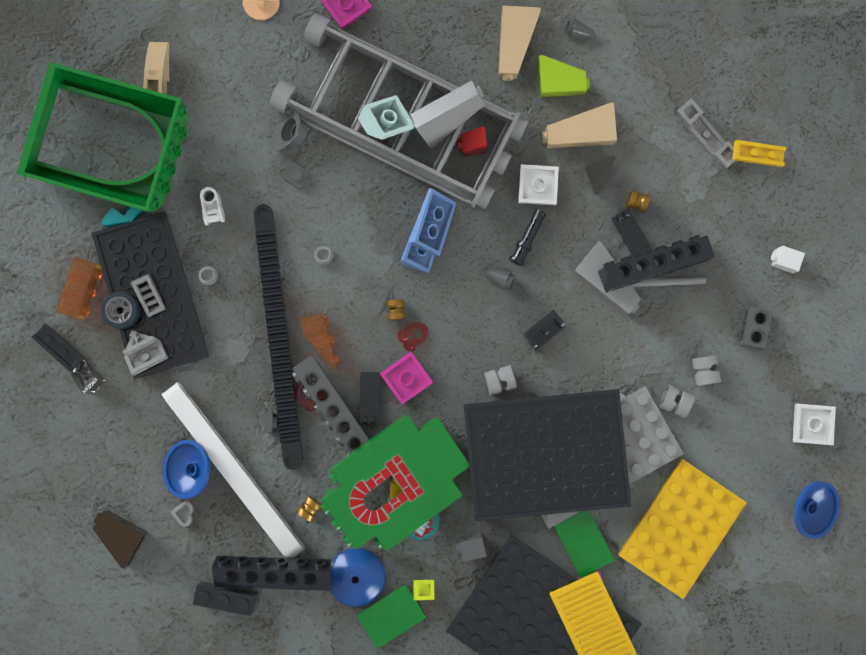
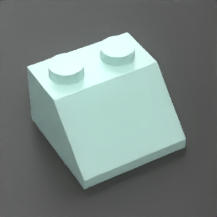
(385, 118)

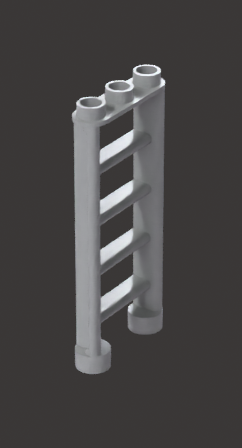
(285, 94)

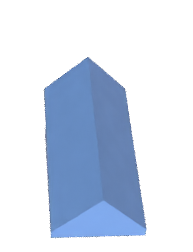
(429, 232)

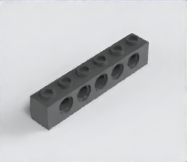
(311, 365)

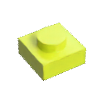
(423, 589)

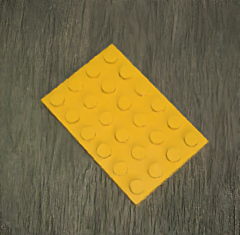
(682, 528)

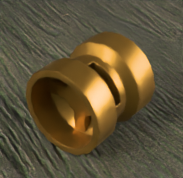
(638, 201)
(396, 309)
(309, 509)

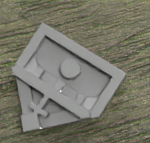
(143, 352)

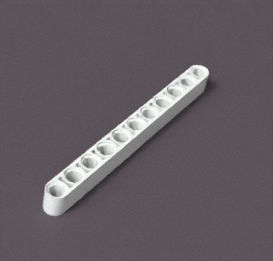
(233, 471)

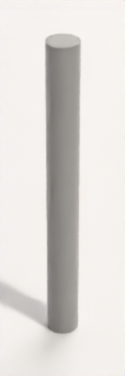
(671, 281)

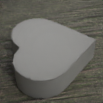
(184, 513)

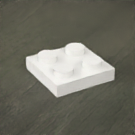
(538, 185)
(814, 424)

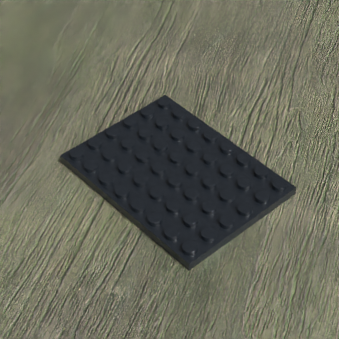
(547, 455)
(513, 607)

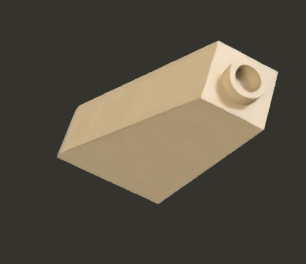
(515, 35)
(585, 129)

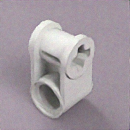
(211, 210)

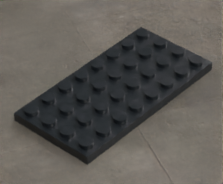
(146, 248)

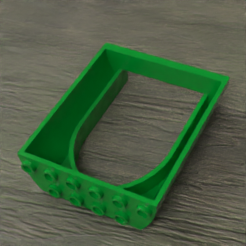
(164, 112)

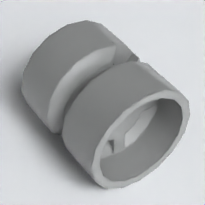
(706, 370)
(500, 380)
(682, 404)

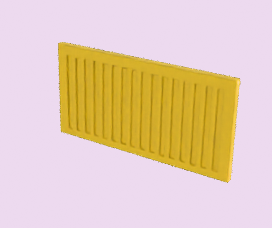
(592, 618)

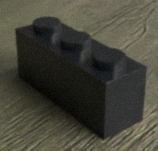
(225, 598)

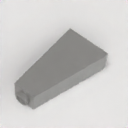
(447, 113)
(623, 299)

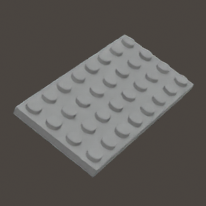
(647, 441)

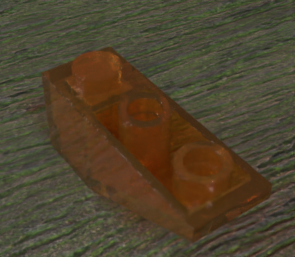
(317, 334)

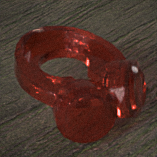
(410, 345)
(307, 402)

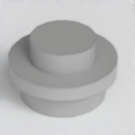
(323, 255)
(208, 275)

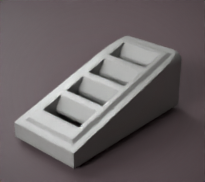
(141, 297)

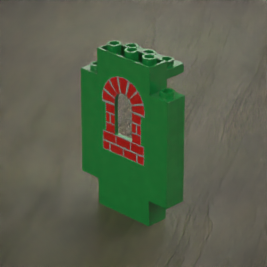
(421, 464)

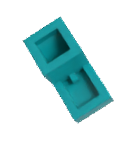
(115, 218)

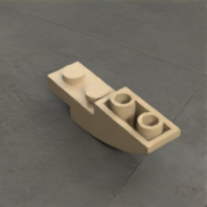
(157, 67)

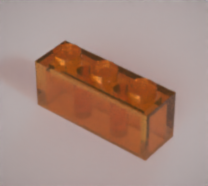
(79, 288)

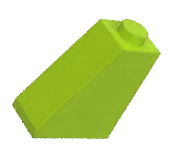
(560, 79)

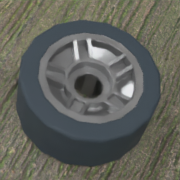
(111, 314)

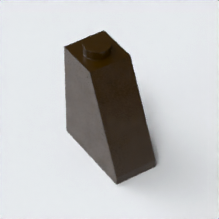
(119, 536)

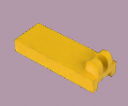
(758, 153)

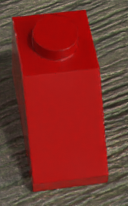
(473, 142)

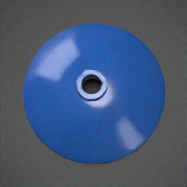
(186, 469)
(816, 509)
(363, 565)

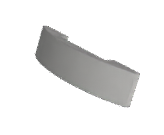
(705, 133)

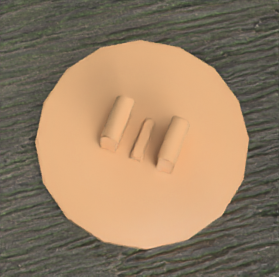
(261, 8)

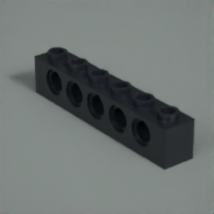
(700, 249)
(273, 573)

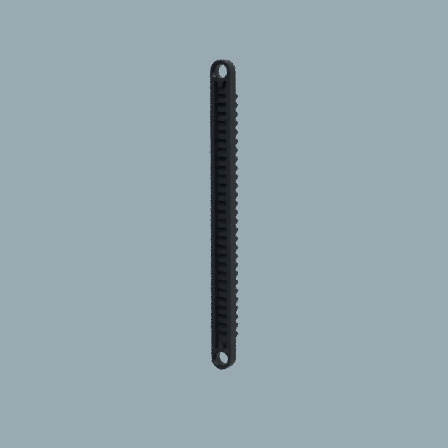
(278, 337)

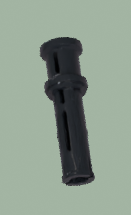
(524, 246)

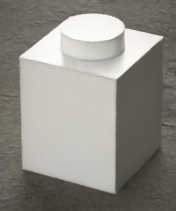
(787, 259)

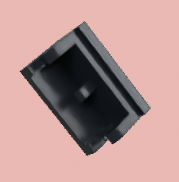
(544, 330)

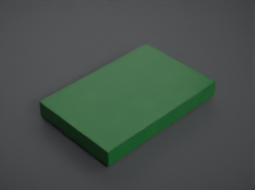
(584, 543)
(391, 616)

